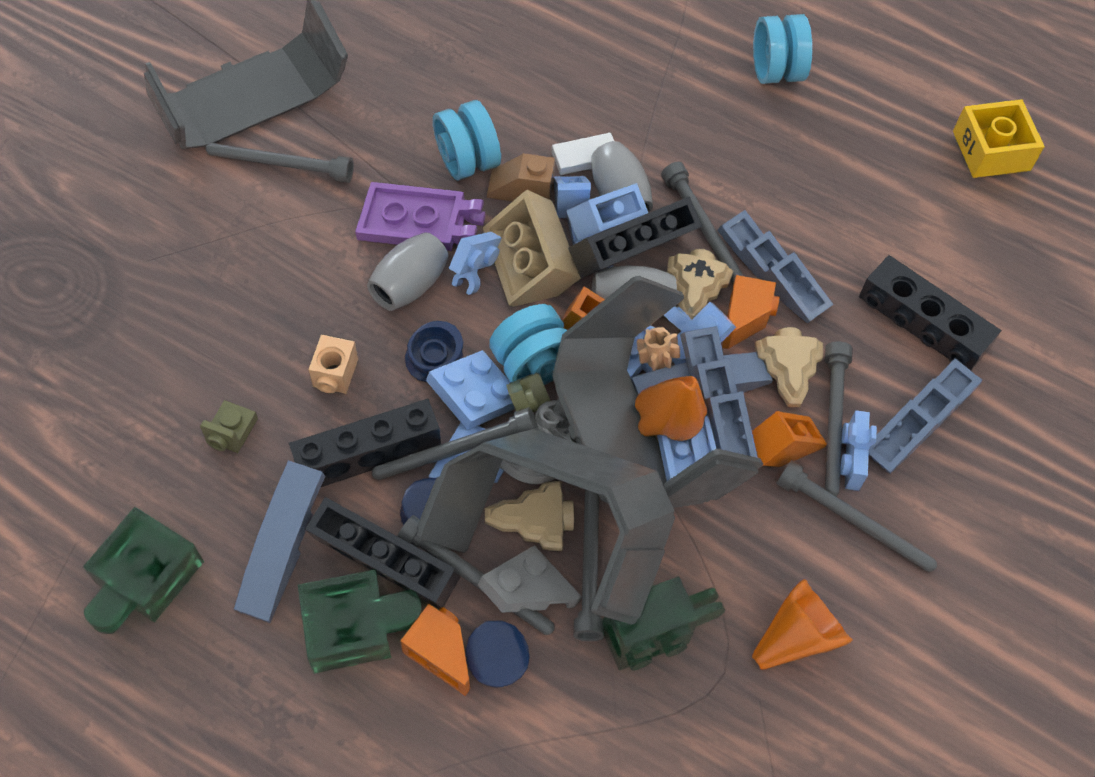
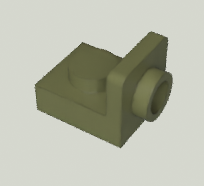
(528, 392)
(229, 427)

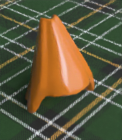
(672, 409)
(799, 630)

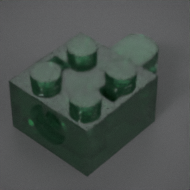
(138, 569)
(350, 619)
(663, 625)

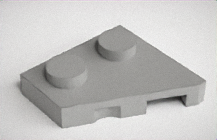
(528, 583)

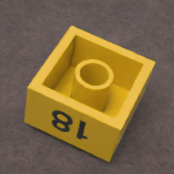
(998, 138)

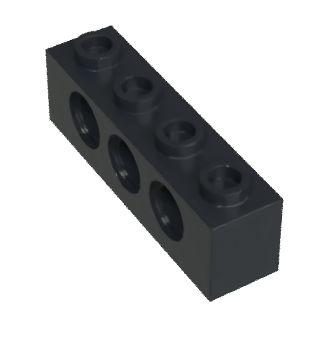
(634, 237)
(928, 313)
(369, 442)
(384, 552)

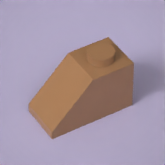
(522, 174)

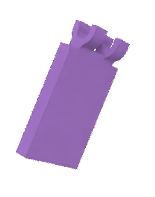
(402, 211)

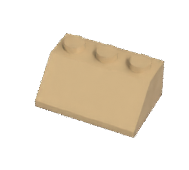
(533, 250)

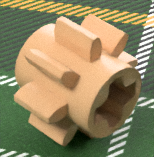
(658, 348)

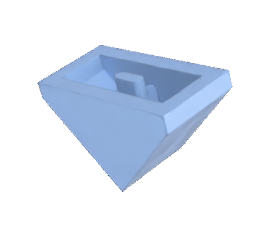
(570, 192)

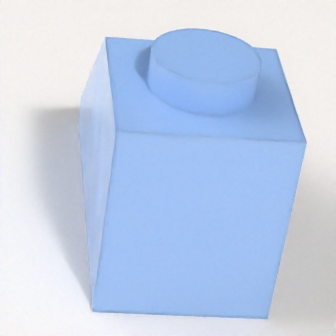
(606, 211)

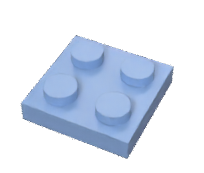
(472, 389)

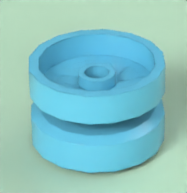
(782, 48)
(467, 140)
(528, 342)

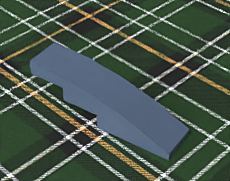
(771, 263)
(747, 369)
(717, 383)
(923, 415)
(278, 541)

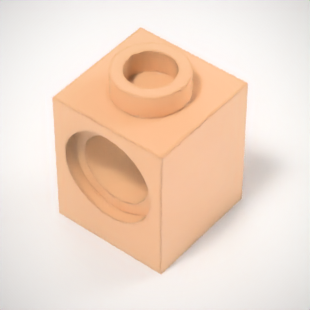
(332, 352)

